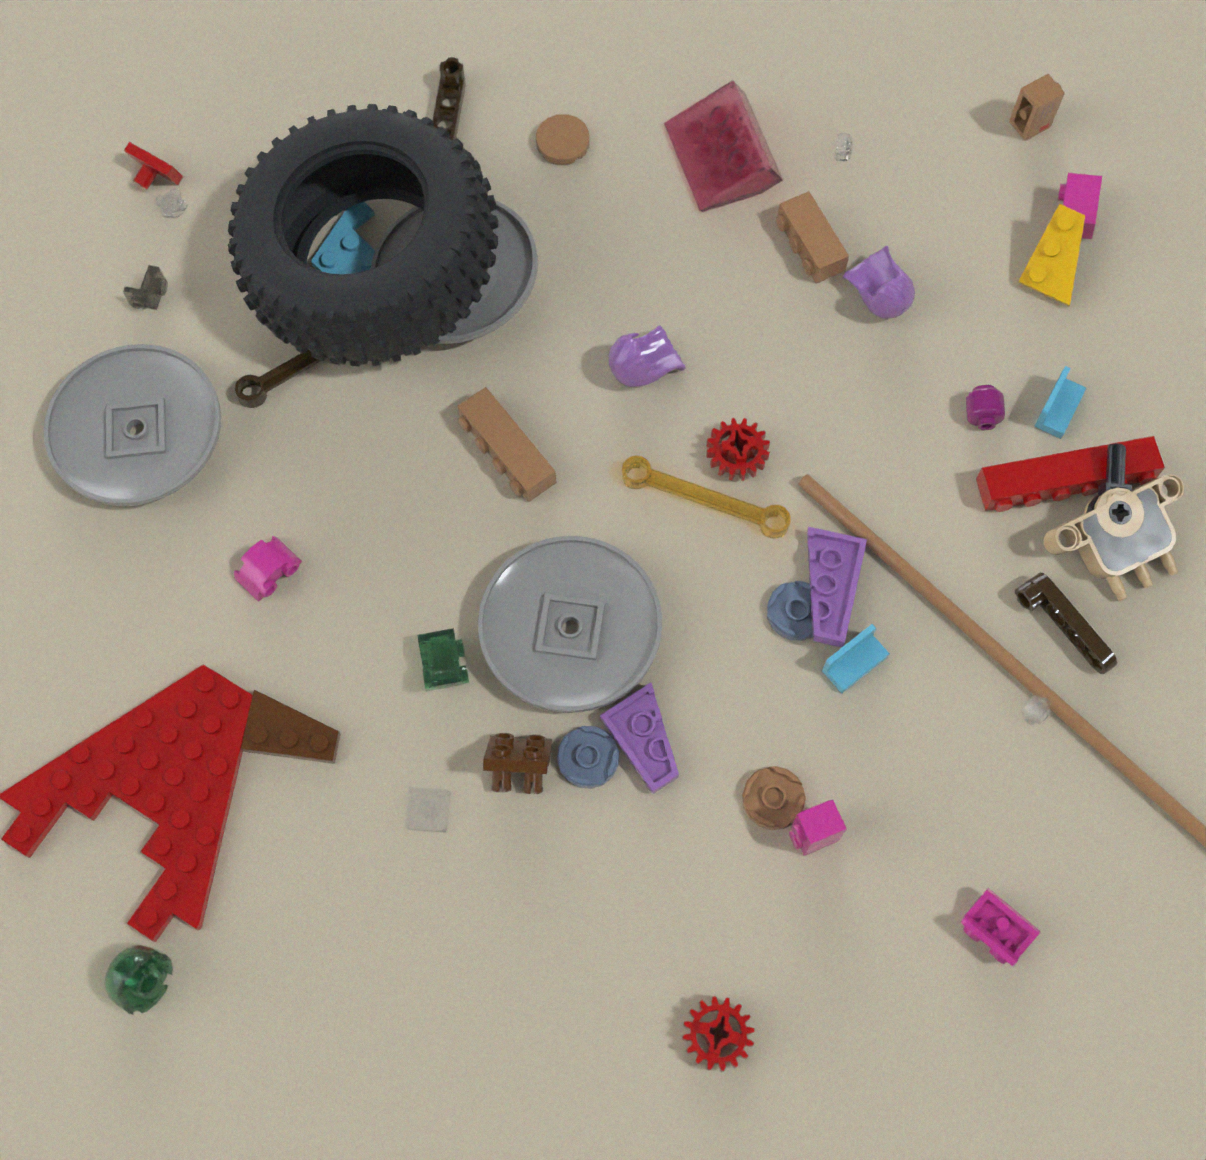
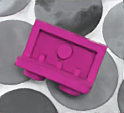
(999, 927)

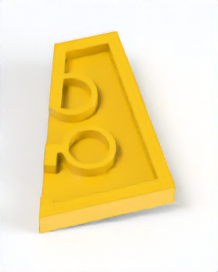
(1056, 256)

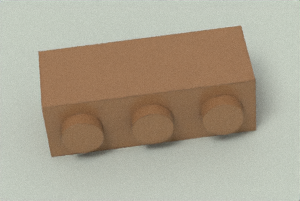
(812, 237)

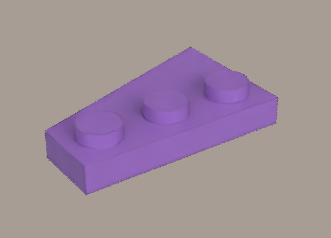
(642, 737)

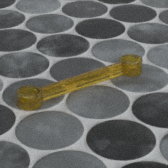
(705, 497)

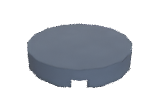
(791, 611)
(588, 757)

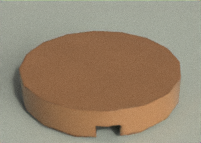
(562, 139)
(773, 797)

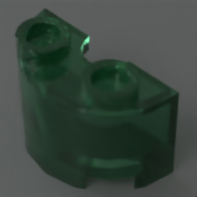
(441, 660)

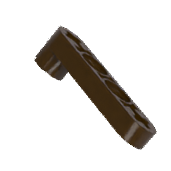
(451, 74)
(1043, 592)

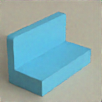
(1060, 405)
(855, 659)

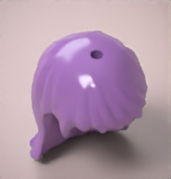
(882, 285)
(644, 358)

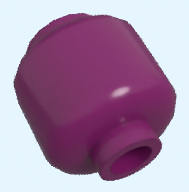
(985, 407)

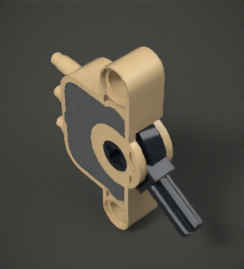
(1130, 536)

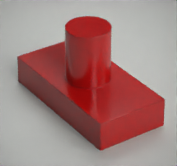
(151, 167)

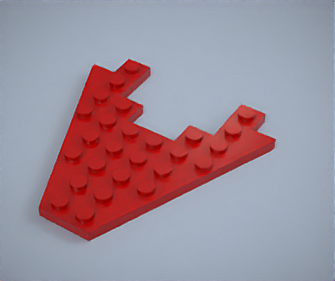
(168, 761)

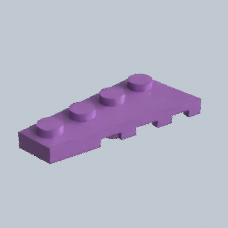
(833, 577)

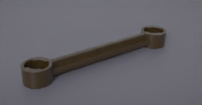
(273, 379)

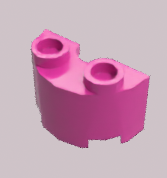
(264, 566)

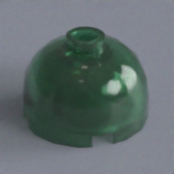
(137, 978)

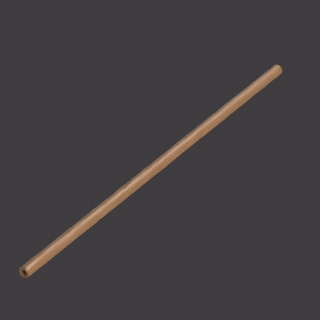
(1007, 660)

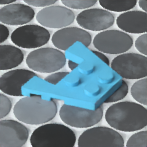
(344, 248)

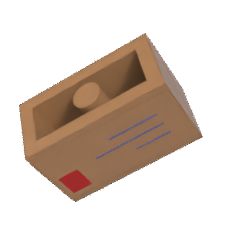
(1036, 106)

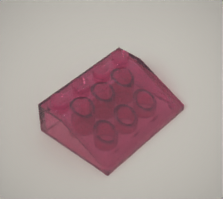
(723, 149)

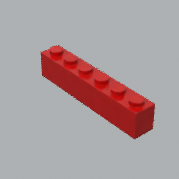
(1064, 474)

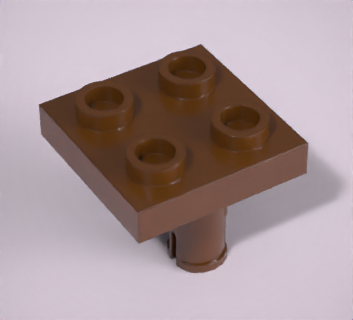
(519, 755)

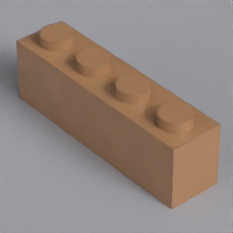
(506, 444)

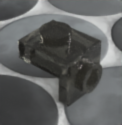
(150, 292)

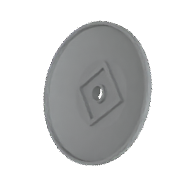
(510, 277)
(110, 394)
(562, 583)

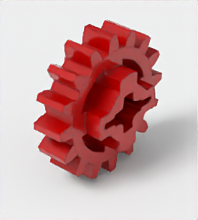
(749, 443)
(733, 1037)

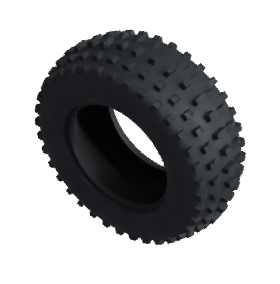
(346, 163)

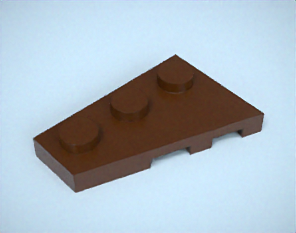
(287, 733)

